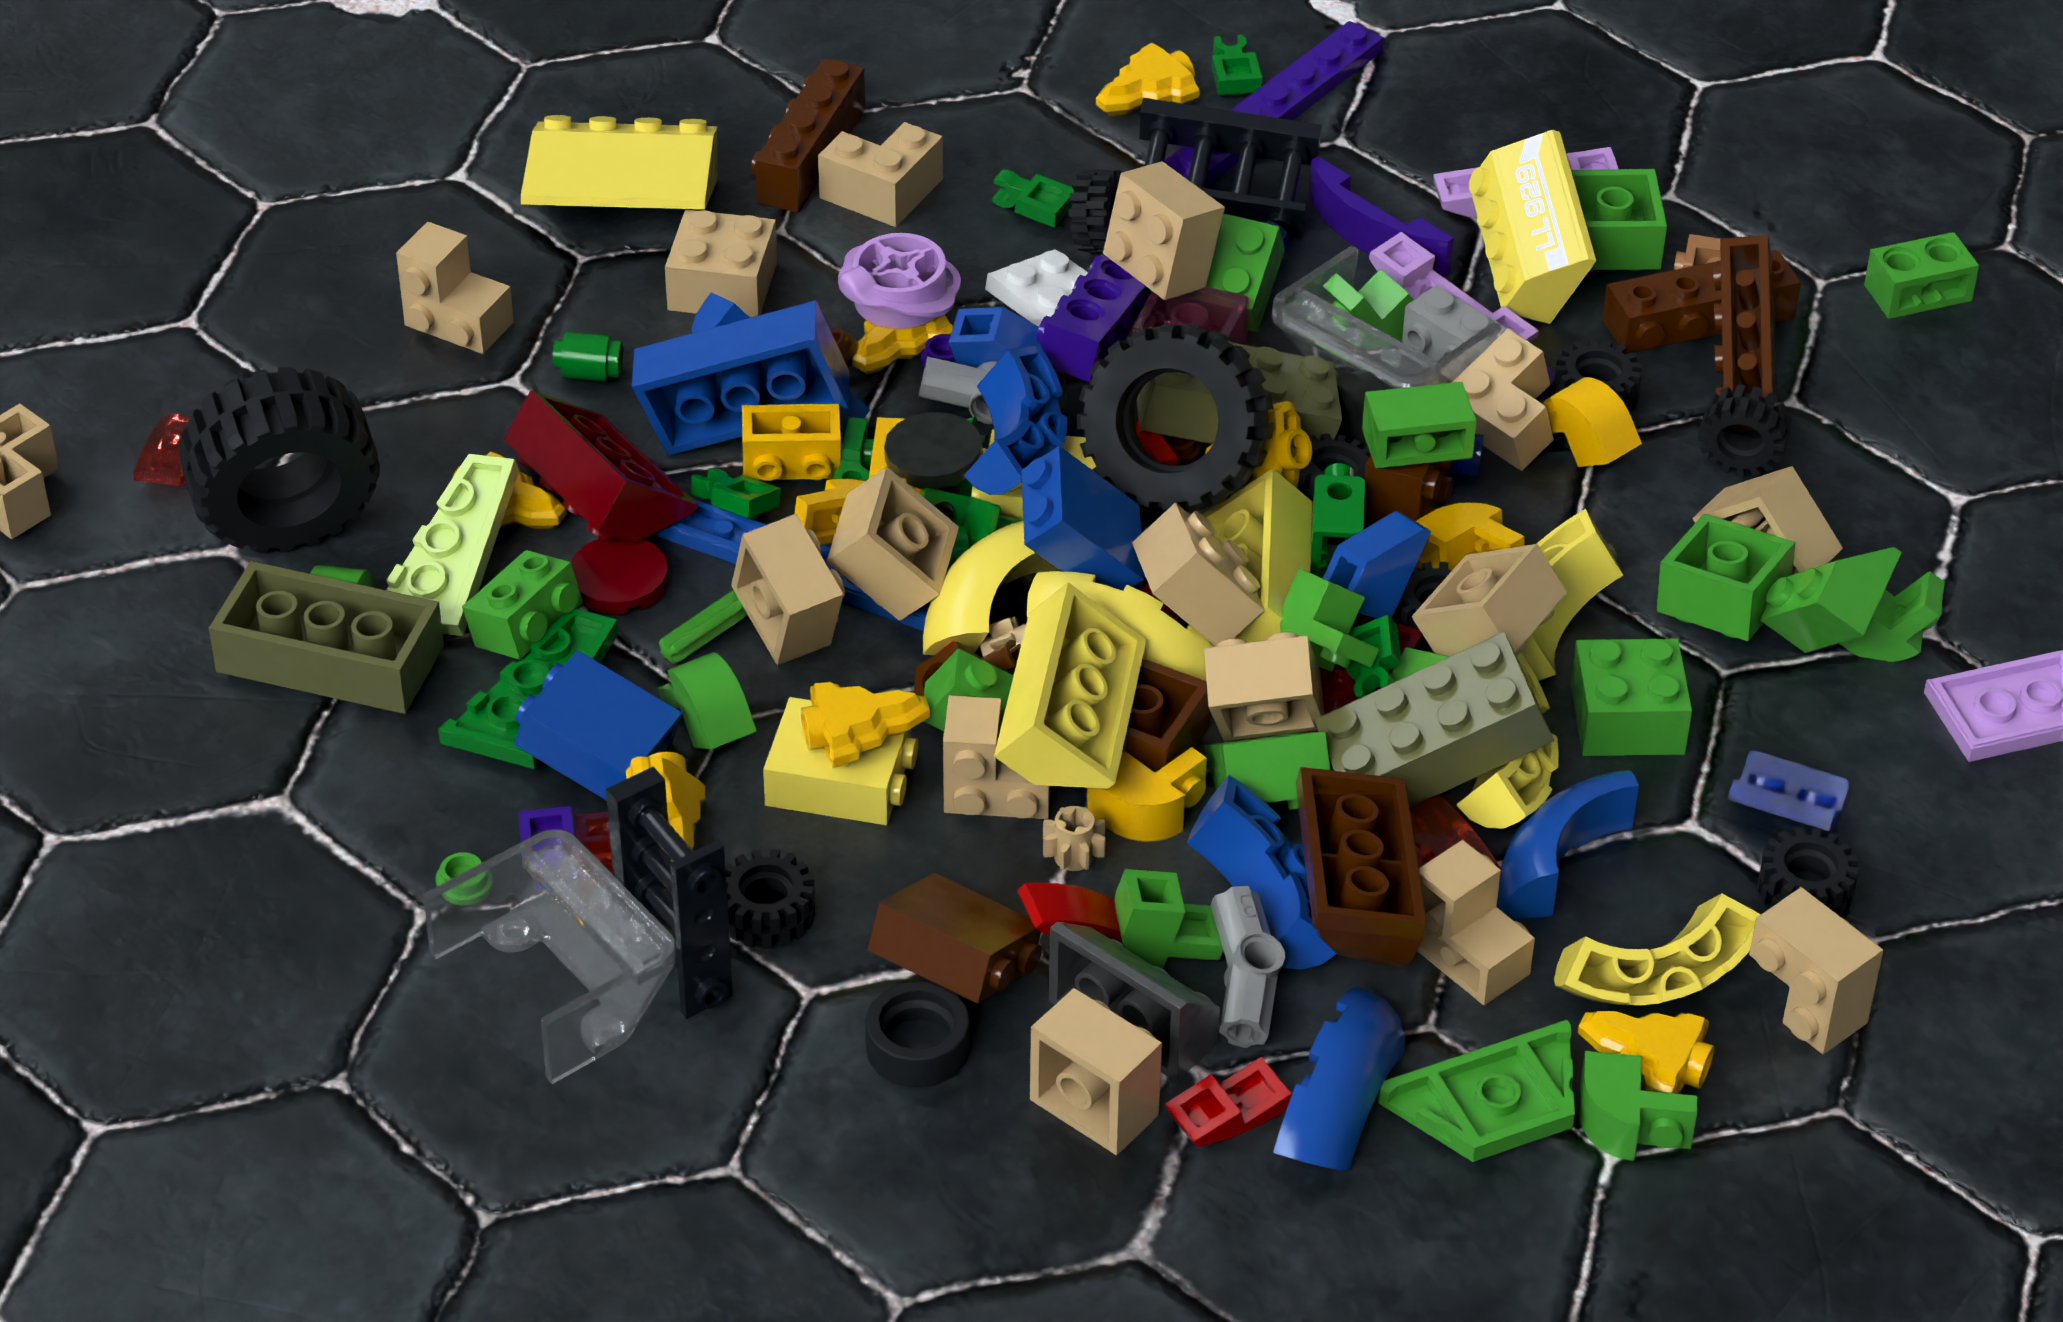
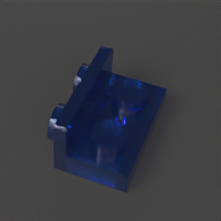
(1791, 790)

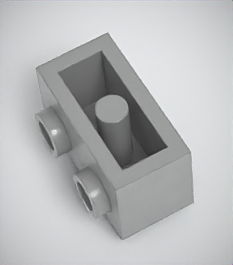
(1441, 323)

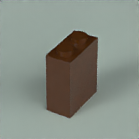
(955, 937)

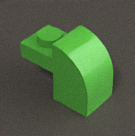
(1377, 303)
(1326, 616)
(1899, 621)
(709, 701)
(1157, 922)
(1621, 1115)

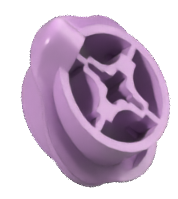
(899, 280)

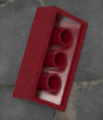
(595, 470)

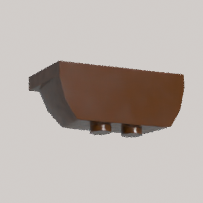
(1361, 865)

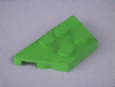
(1492, 1094)

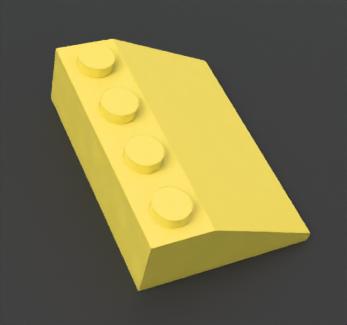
(621, 163)

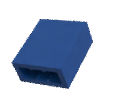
(1080, 520)
(593, 723)

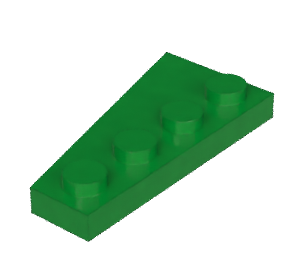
(490, 721)

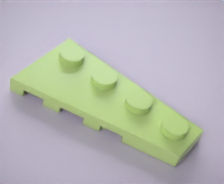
(459, 540)

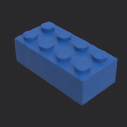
(702, 379)

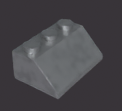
(1136, 992)

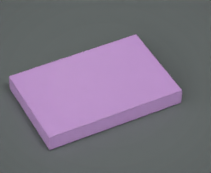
(2002, 705)

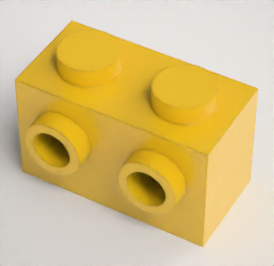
(791, 441)

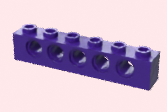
(1092, 318)

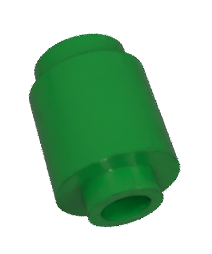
(588, 356)

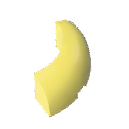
(1584, 568)
(969, 588)
(1166, 641)
(1517, 787)
(1698, 956)

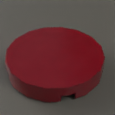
(620, 575)

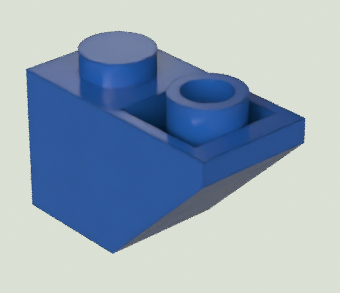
(988, 334)
(1379, 562)

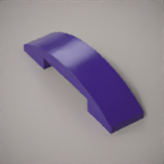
(1365, 223)

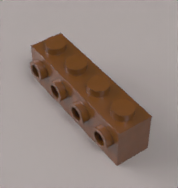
(824, 108)
(1680, 305)
(1746, 317)

